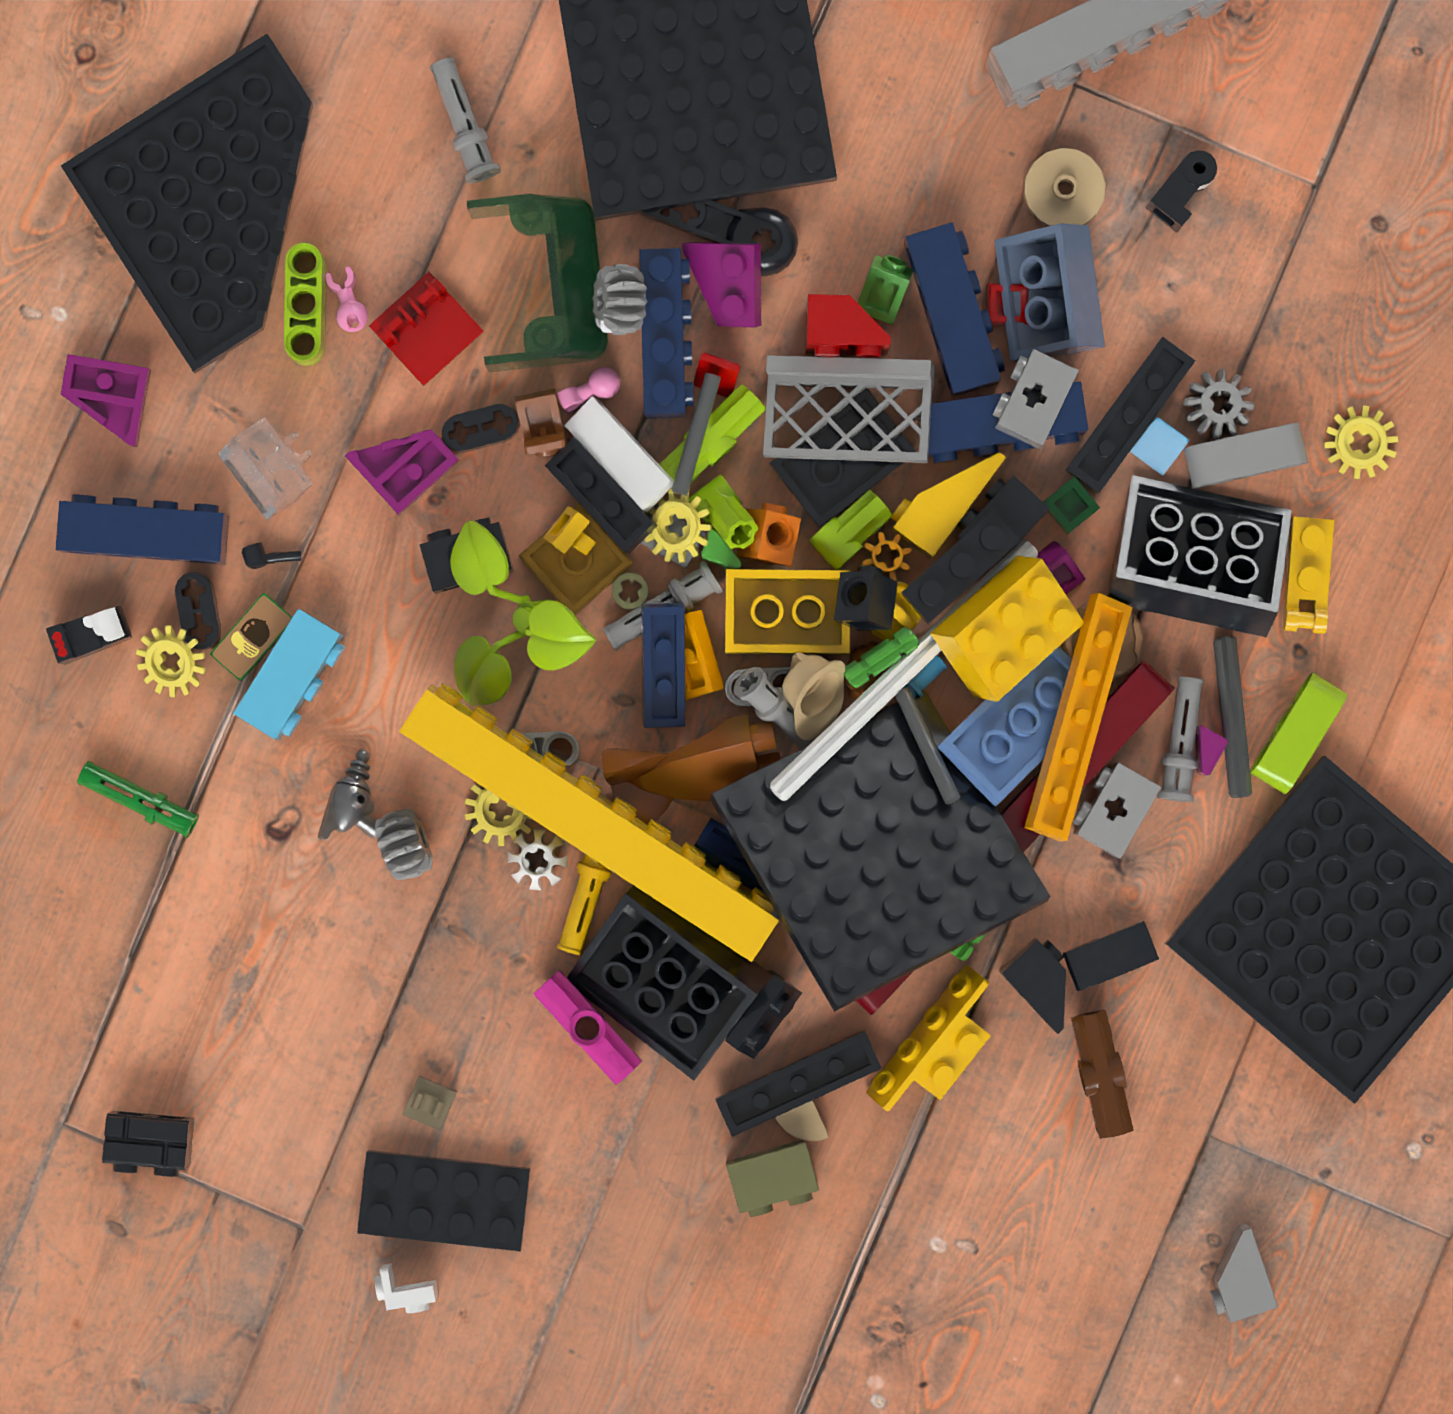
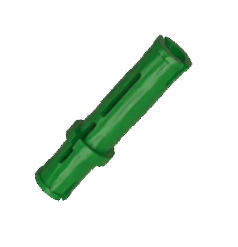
(180, 821)

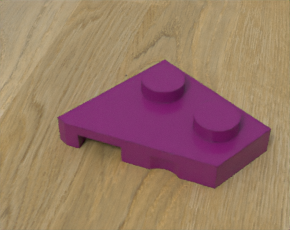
(728, 280)
(108, 393)
(404, 467)

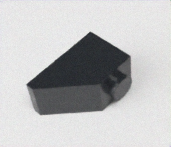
(1040, 980)

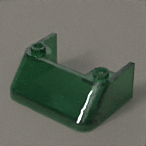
(573, 270)

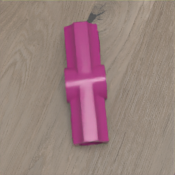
(607, 1047)

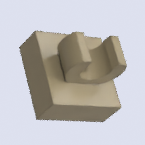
(429, 1103)

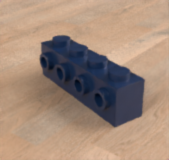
(662, 334)

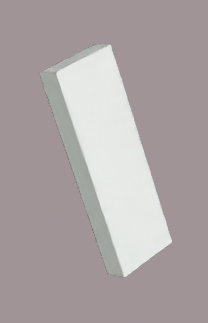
(619, 454)

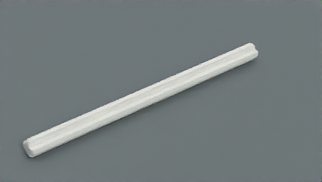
(876, 695)

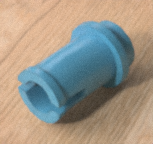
(926, 676)

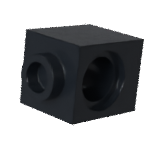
(866, 599)

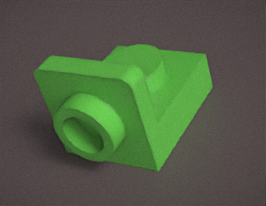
(885, 288)

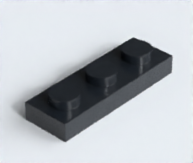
(601, 496)
(960, 567)

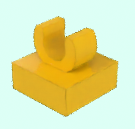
(568, 532)

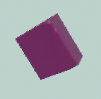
(1061, 566)
(1208, 749)

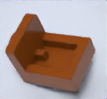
(541, 423)

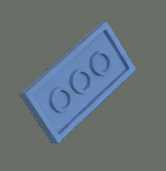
(1009, 736)

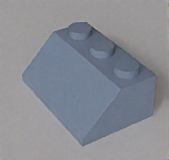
(1062, 291)

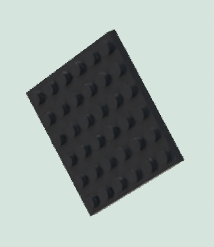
(695, 100)
(874, 860)
(1330, 929)

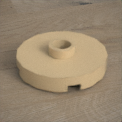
(1068, 166)

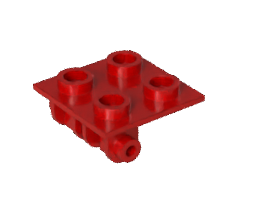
(426, 328)

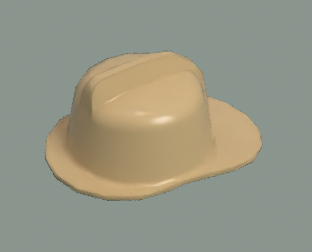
(814, 692)

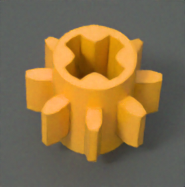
(892, 546)

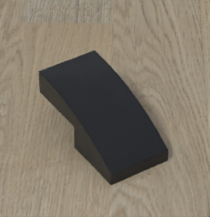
(1110, 956)

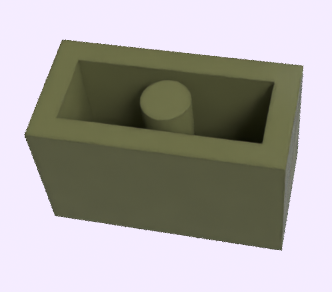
(772, 1178)

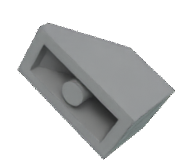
(1241, 1279)

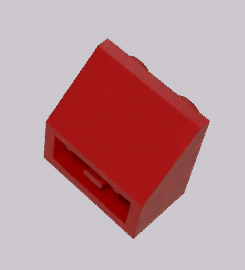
(842, 327)

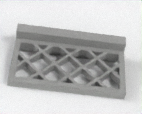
(848, 373)

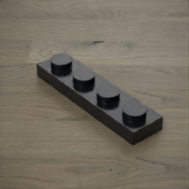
(1130, 415)
(798, 1083)

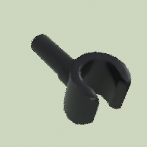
(255, 556)

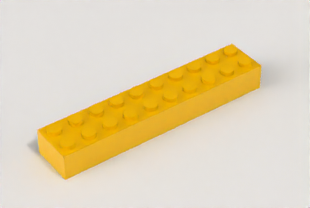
(591, 821)

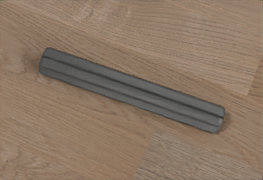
(1232, 716)

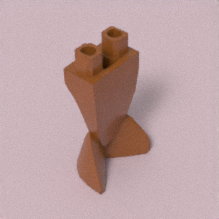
(692, 771)

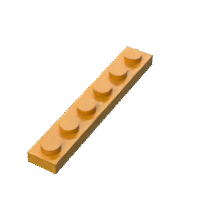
(1078, 717)

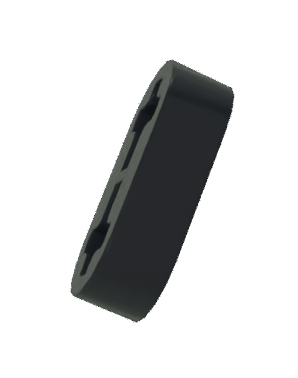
(478, 418)
(208, 609)

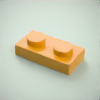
(701, 667)

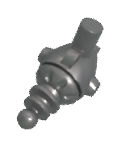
(350, 801)

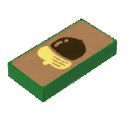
(252, 637)

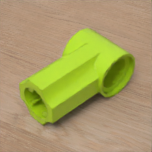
(726, 513)
(844, 535)

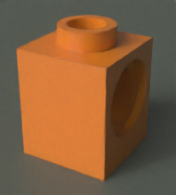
(782, 544)

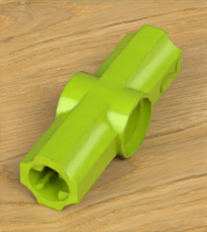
(723, 429)

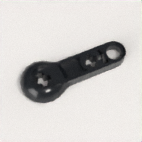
(726, 225)

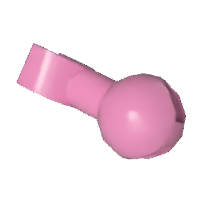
(350, 310)
(602, 383)

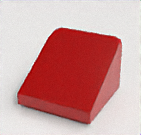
(726, 369)

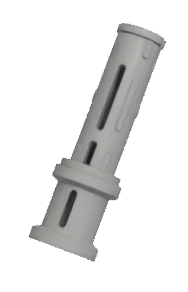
(469, 138)
(686, 590)
(1188, 690)
(768, 702)

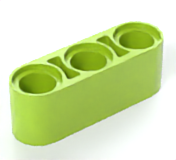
(302, 284)
(1298, 733)

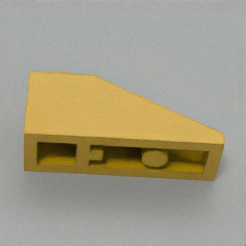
(937, 510)

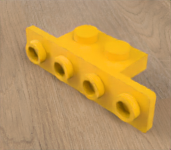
(938, 1045)

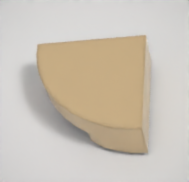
(803, 1123)

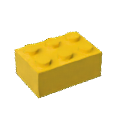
(783, 612)
(1007, 628)

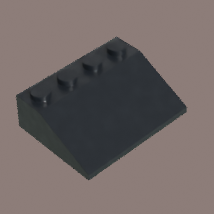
(1200, 556)
(667, 981)

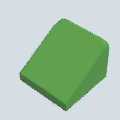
(719, 553)

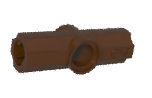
(1102, 1074)

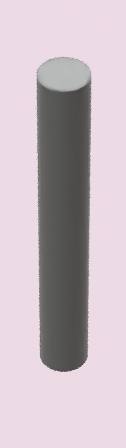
(696, 434)
(927, 745)

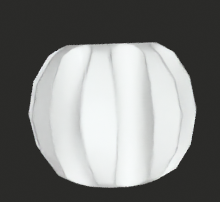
(548, 856)

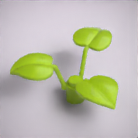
(553, 629)

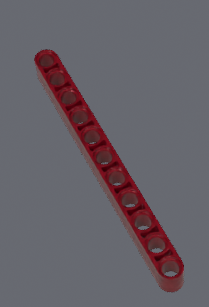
(1122, 716)

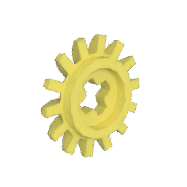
(1376, 447)
(672, 541)
(155, 657)
(487, 821)

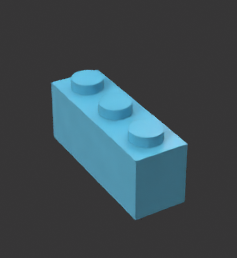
(290, 676)

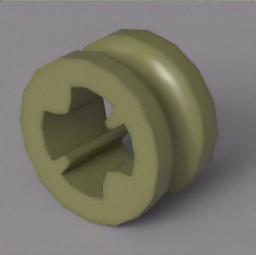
(617, 589)

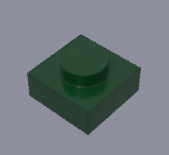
(1071, 505)

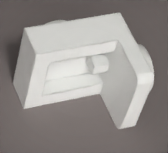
(413, 1296)

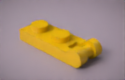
(1308, 573)

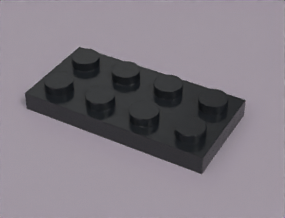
(443, 1200)

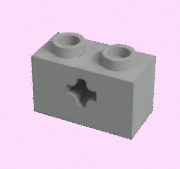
(1054, 383)
(1136, 798)

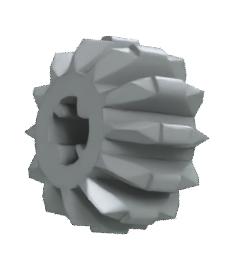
(619, 299)
(1204, 404)
(403, 844)

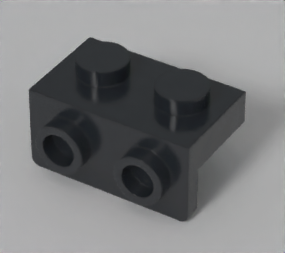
(764, 1016)

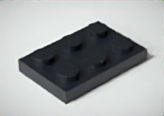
(832, 485)

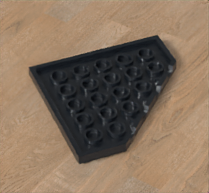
(204, 197)

